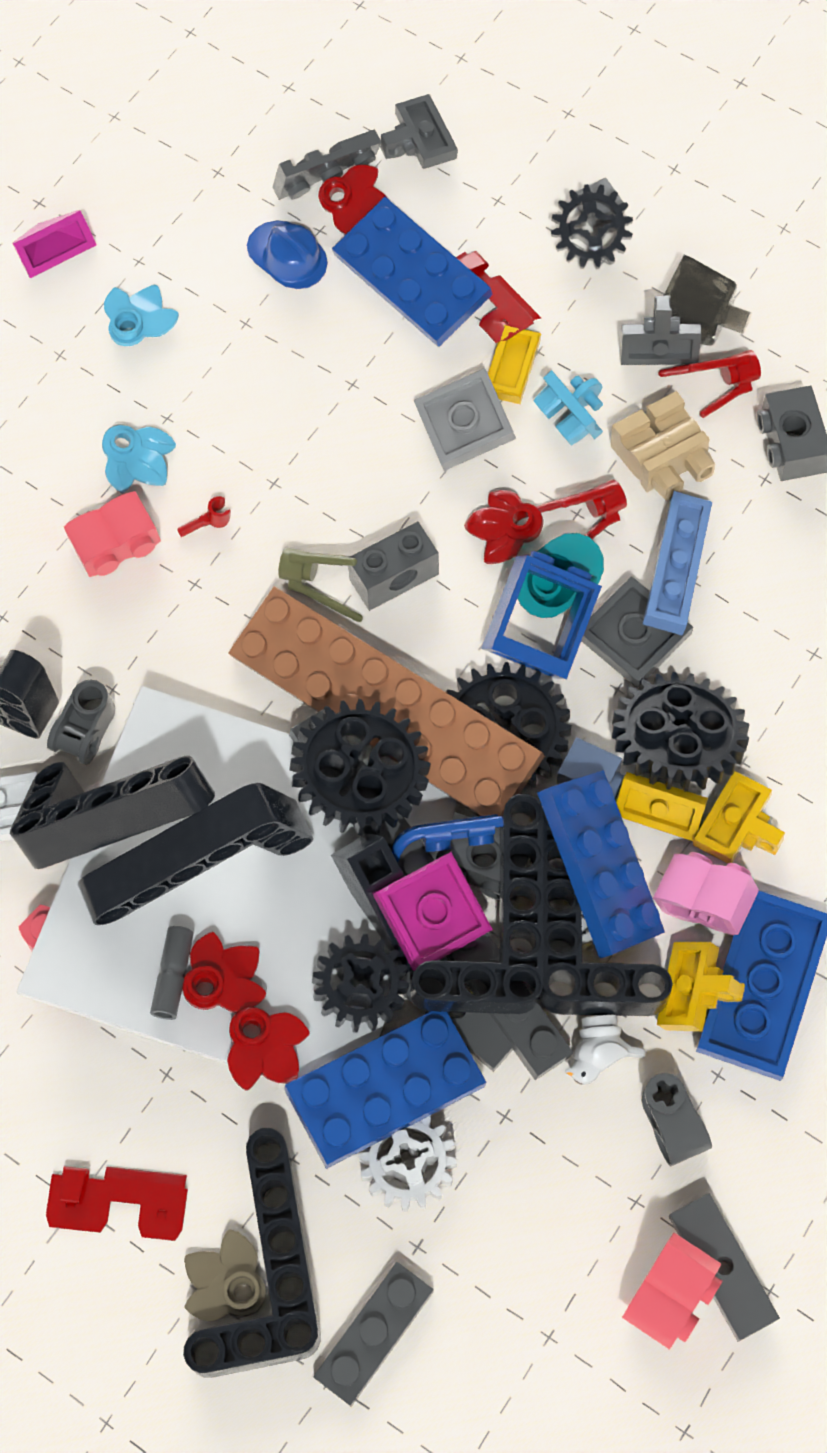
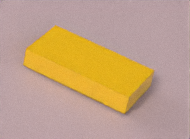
(513, 364)

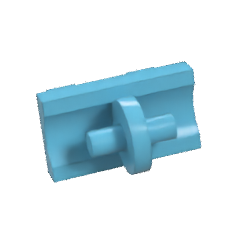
(579, 421)

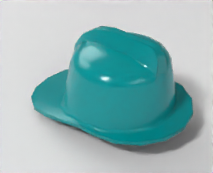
(569, 550)

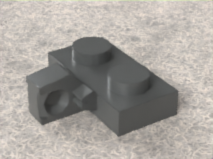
(419, 133)
(660, 339)

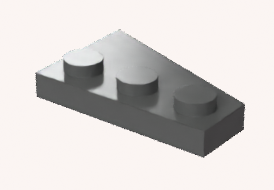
(296, 180)

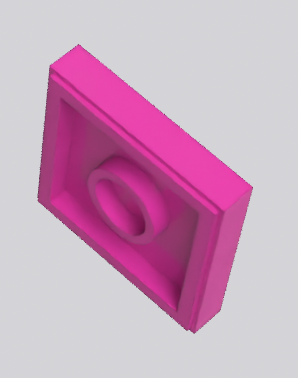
(432, 911)

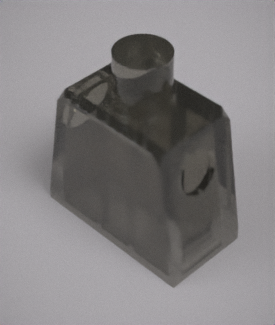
(705, 299)

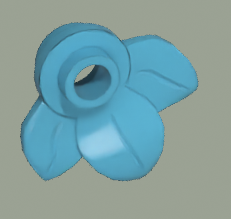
(141, 312)
(138, 461)

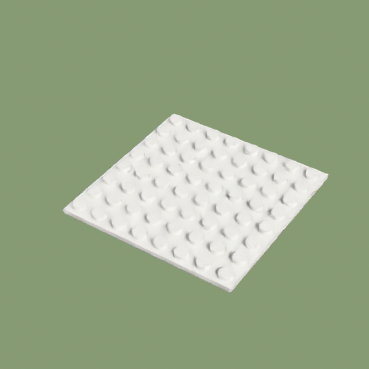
(255, 899)

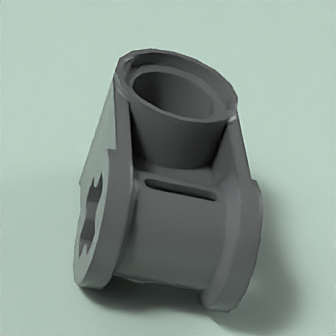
(79, 729)
(676, 1127)

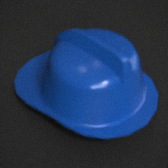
(287, 254)

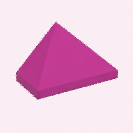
(53, 242)

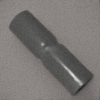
(170, 979)

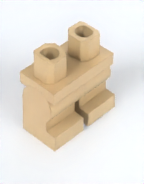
(663, 446)

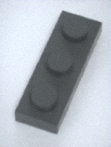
(373, 1334)

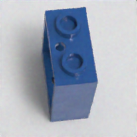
(574, 579)

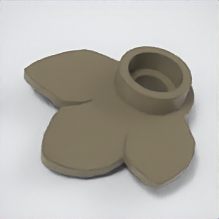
(219, 1276)

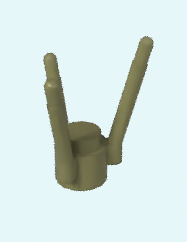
(302, 565)

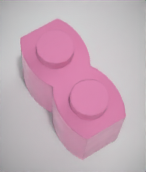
(706, 892)

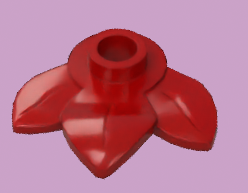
(358, 198)
(499, 528)
(228, 973)
(269, 1052)

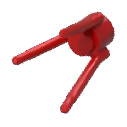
(735, 370)
(601, 501)

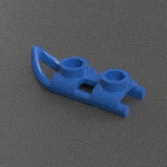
(438, 835)

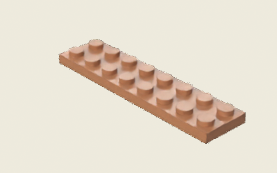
(326, 664)

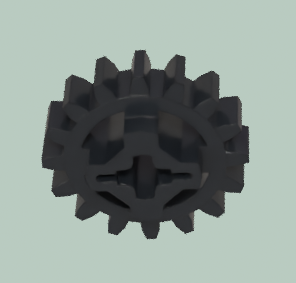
(589, 210)
(347, 995)

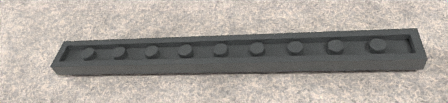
(530, 1033)

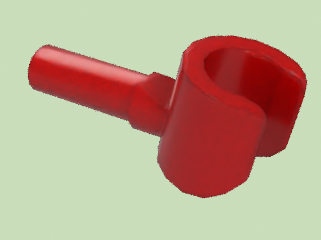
(211, 518)

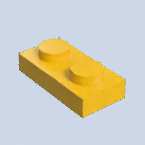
(660, 808)

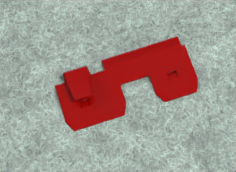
(510, 305)
(85, 1202)

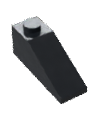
(367, 868)

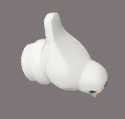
(599, 1048)

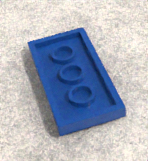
(412, 271)
(601, 863)
(777, 963)
(384, 1087)

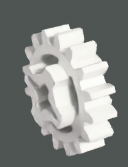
(427, 1154)

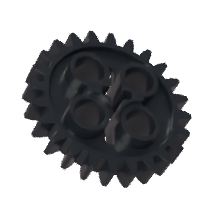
(531, 706)
(680, 731)
(394, 784)

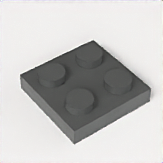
(621, 638)

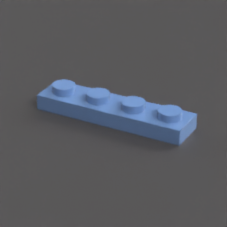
(677, 563)

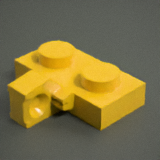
(739, 821)
(696, 986)

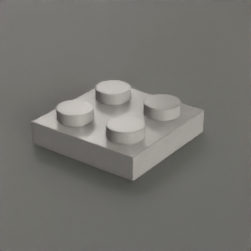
(464, 419)

